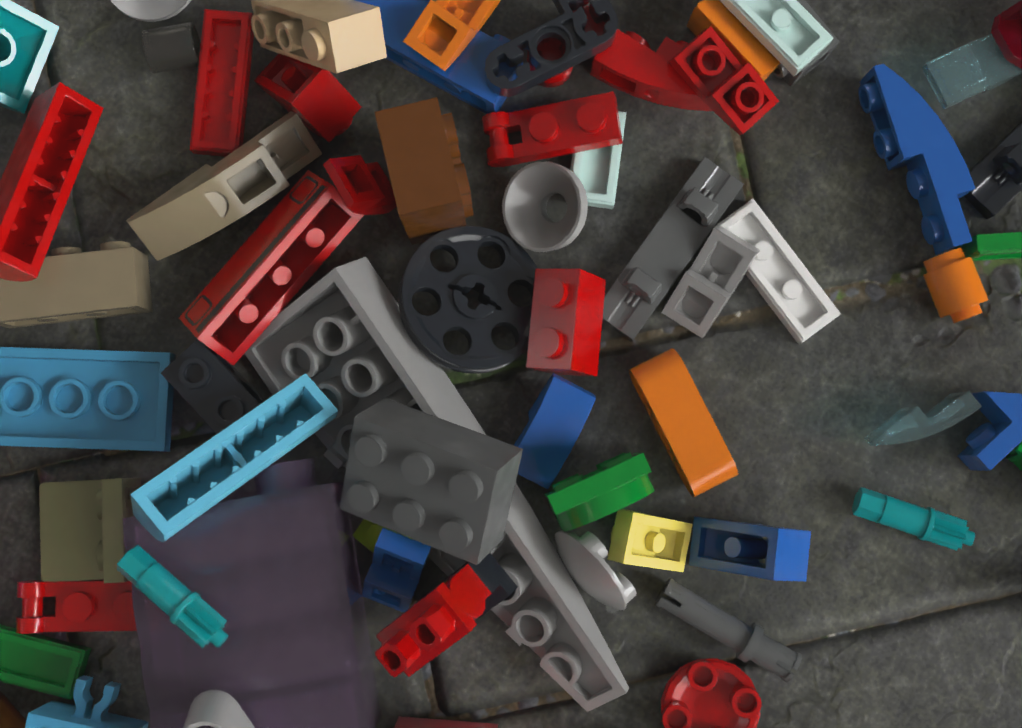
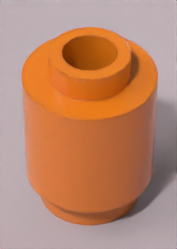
(954, 285)

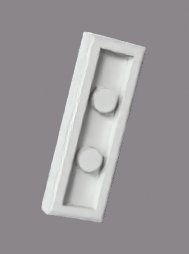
(781, 274)

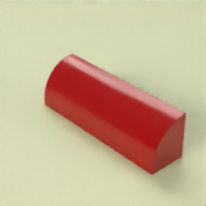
(42, 177)

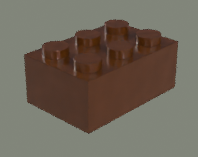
(425, 168)

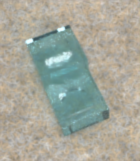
(969, 71)
(912, 424)

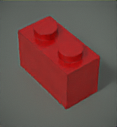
(566, 322)

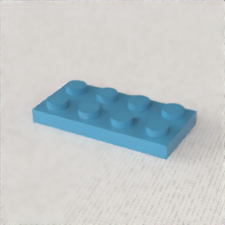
(85, 399)

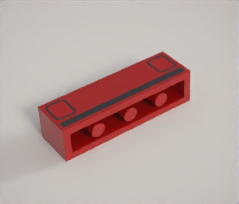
(270, 268)

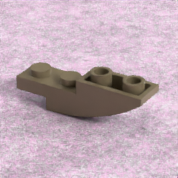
(227, 190)

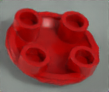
(710, 696)

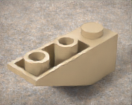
(321, 32)

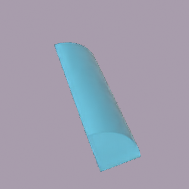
(231, 458)

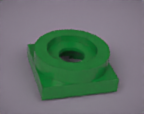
(601, 492)

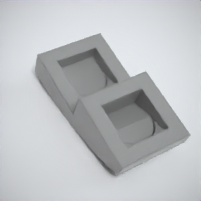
(710, 281)

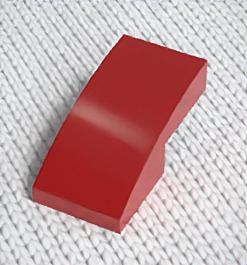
(361, 185)

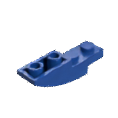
(915, 137)

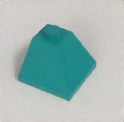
(23, 52)

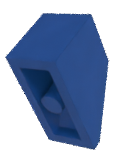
(750, 549)

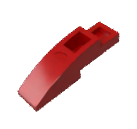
(641, 71)

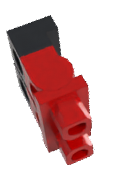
(442, 616)

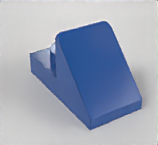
(994, 441)

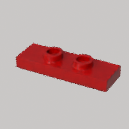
(222, 83)

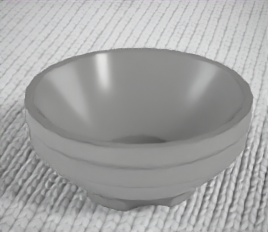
(526, 205)

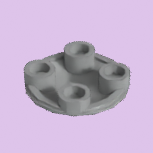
(587, 567)

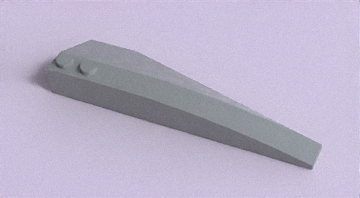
(358, 353)

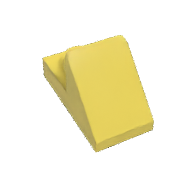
(649, 541)

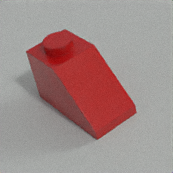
(311, 93)

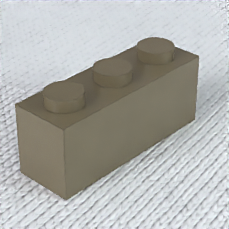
(79, 287)

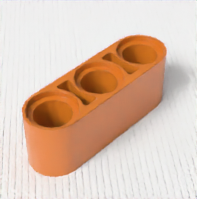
(683, 422)

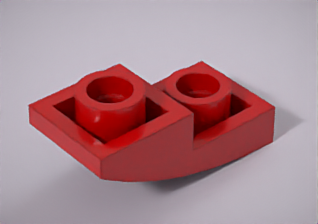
(722, 83)

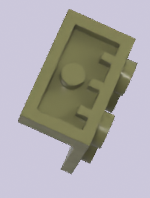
(84, 528)

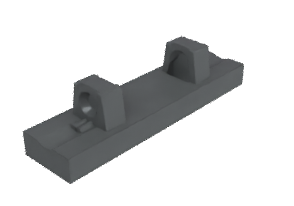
(668, 249)

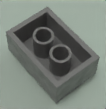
(430, 479)

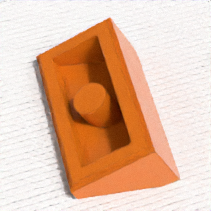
(733, 34)

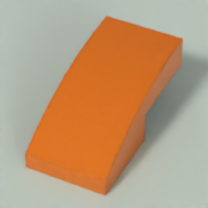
(448, 28)

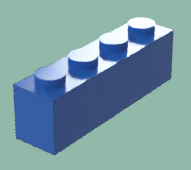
(466, 74)

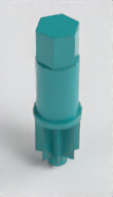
(913, 519)
(176, 600)

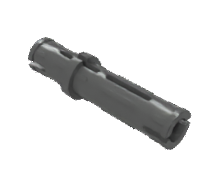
(745, 639)

